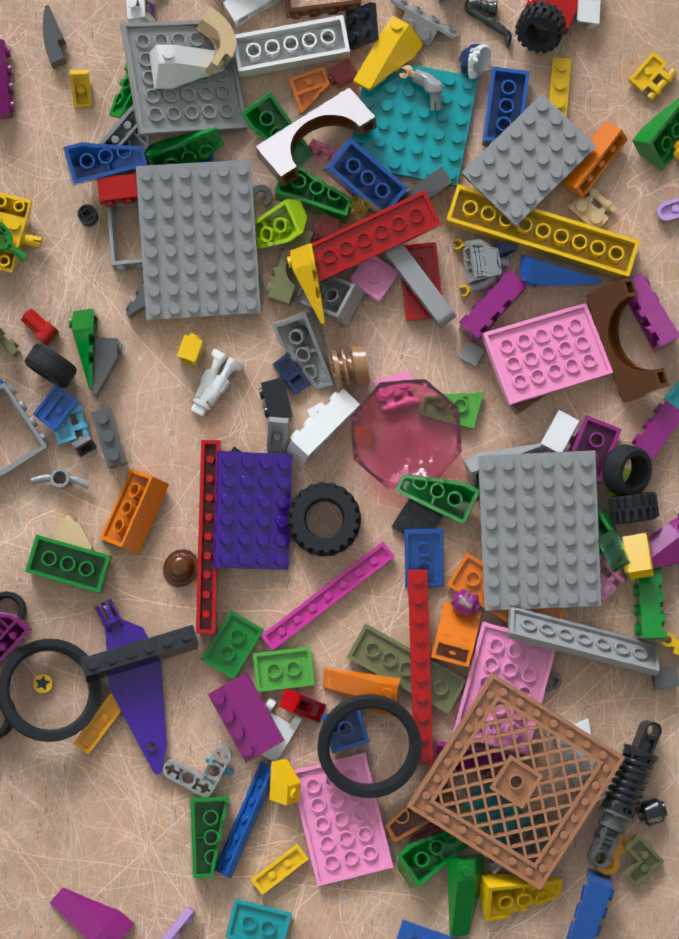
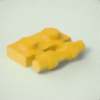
(647, 72)

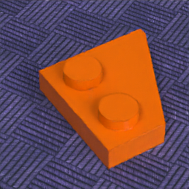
(308, 87)

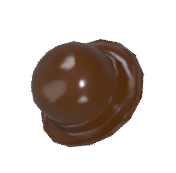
(180, 568)

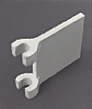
(287, 730)

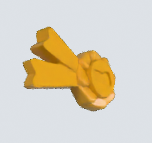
(614, 862)

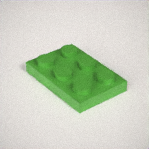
(283, 669)

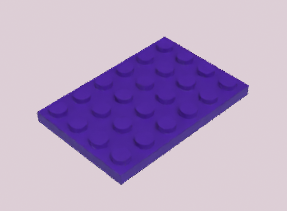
(252, 510)

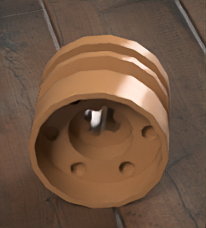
(350, 367)

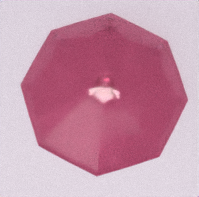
(405, 431)

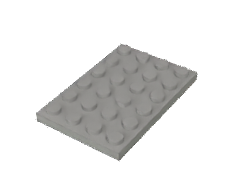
(528, 160)

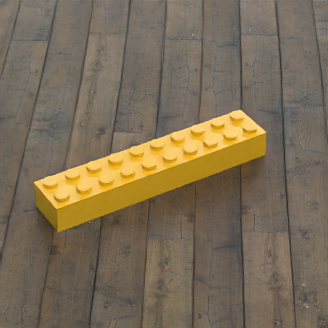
(545, 235)

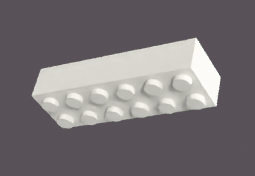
(291, 46)

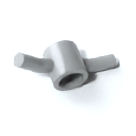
(69, 479)

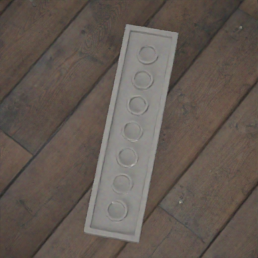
(583, 641)

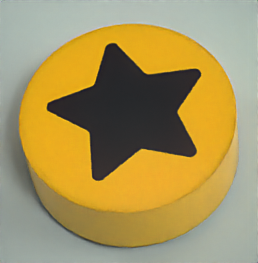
(43, 683)

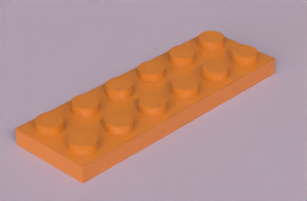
(470, 577)

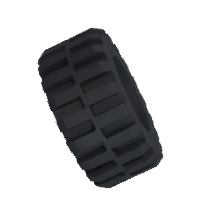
(324, 493)

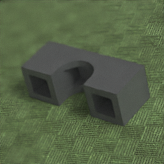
(109, 438)

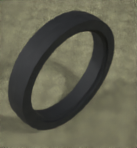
(13, 717)
(384, 787)

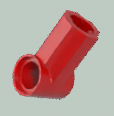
(43, 330)

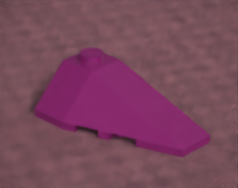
(91, 917)

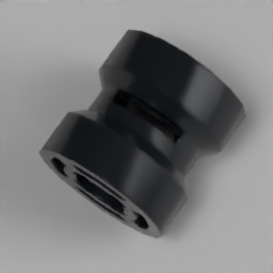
(90, 218)

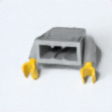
(481, 264)

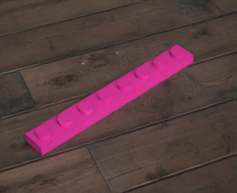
(327, 596)

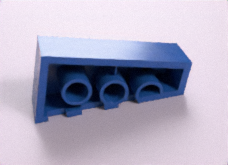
(593, 906)

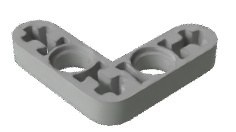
(204, 778)

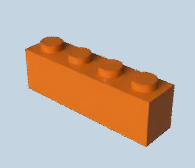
(608, 143)

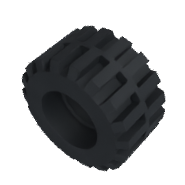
(542, 14)
(633, 508)

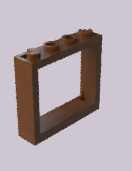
(316, 10)

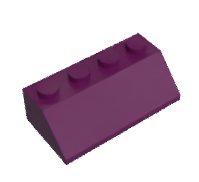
(6, 87)
(246, 717)
(482, 760)

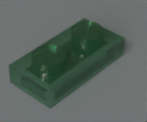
(613, 550)

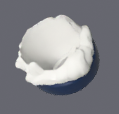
(475, 60)

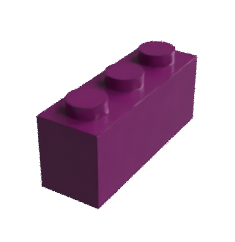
(657, 429)

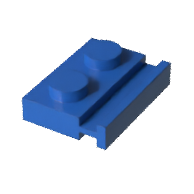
(55, 408)

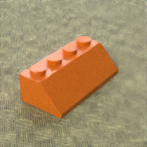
(134, 511)

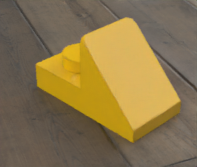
(81, 88)

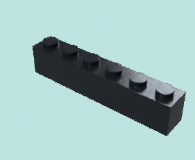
(139, 653)

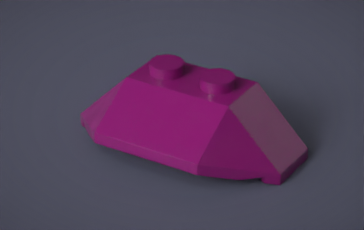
(12, 634)

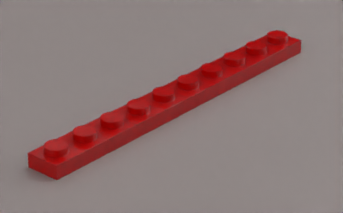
(420, 661)

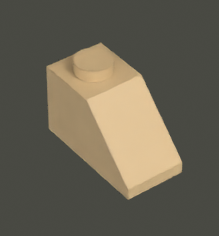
(72, 533)

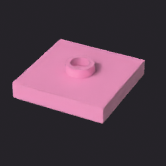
(374, 278)

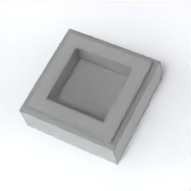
(472, 354)

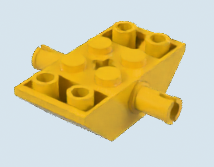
(16, 214)

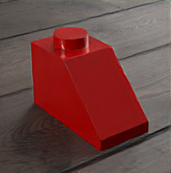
(302, 705)

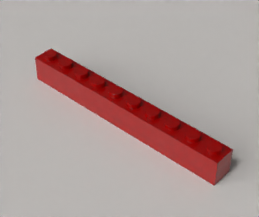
(207, 575)

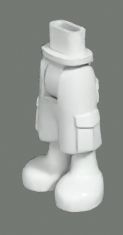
(212, 384)

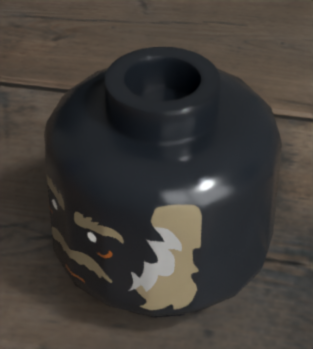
(652, 812)

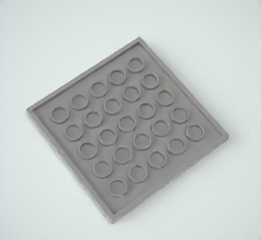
(190, 107)

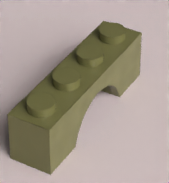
(281, 288)

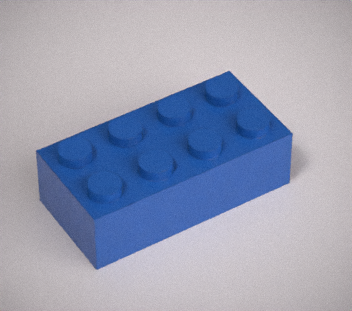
(505, 101)
(364, 176)

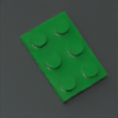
(232, 644)

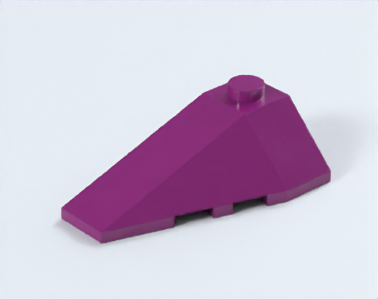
(665, 545)

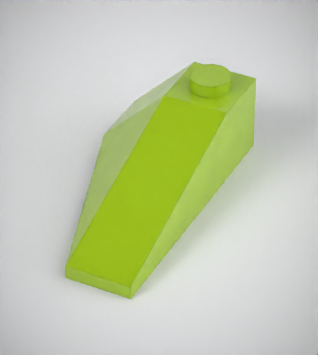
(280, 224)

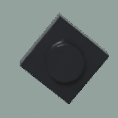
(84, 445)

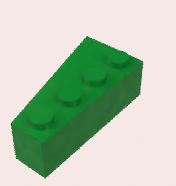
(315, 196)
(647, 607)
(206, 827)

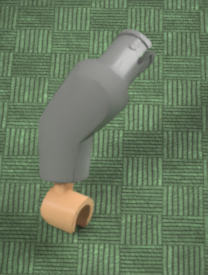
(428, 82)

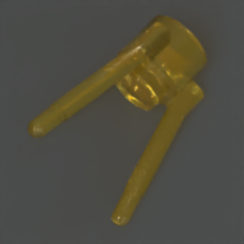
(361, 206)

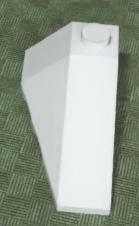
(179, 65)

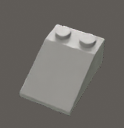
(338, 298)

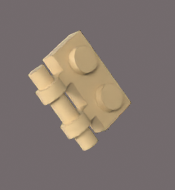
(589, 213)

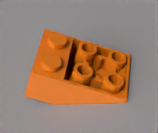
(455, 637)

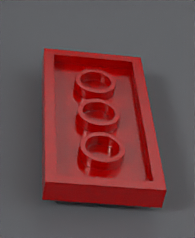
(426, 257)

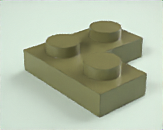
(11, 346)
(646, 860)

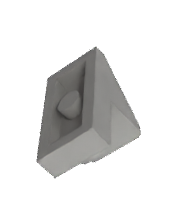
(277, 434)

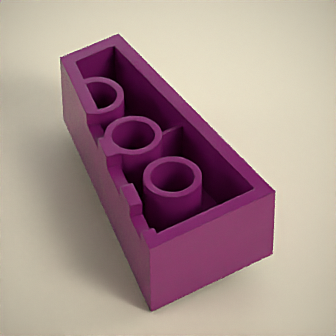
(492, 307)

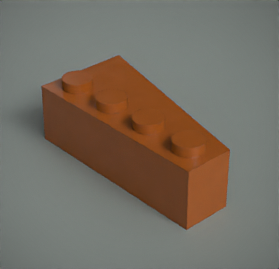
(409, 822)

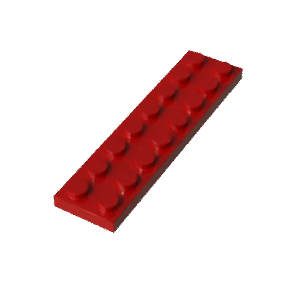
(374, 235)

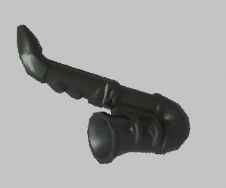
(481, 9)

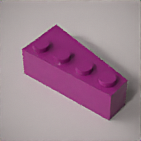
(651, 315)

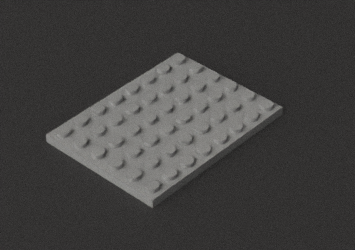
(198, 239)
(539, 530)

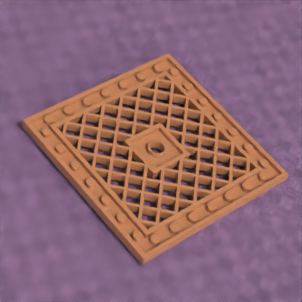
(567, 826)

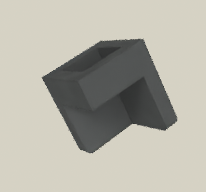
(666, 678)

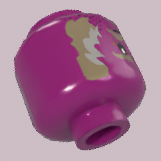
(465, 603)

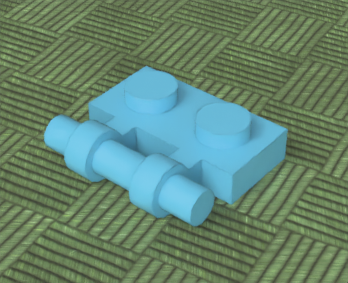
(67, 430)

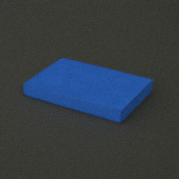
(425, 552)

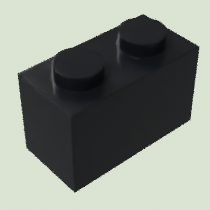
(276, 398)

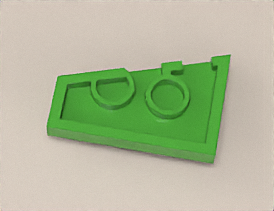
(468, 407)

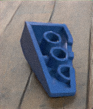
(94, 161)
(546, 274)

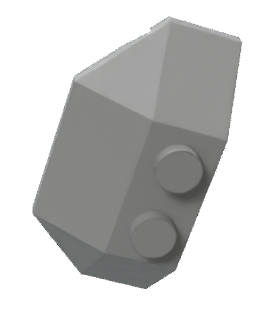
(126, 132)

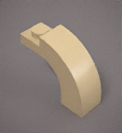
(221, 35)

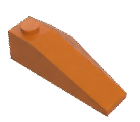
(356, 683)

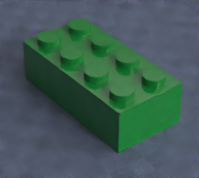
(69, 564)

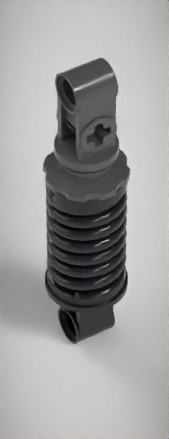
(624, 792)

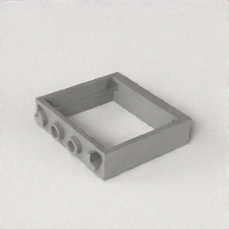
(124, 264)
(30, 422)

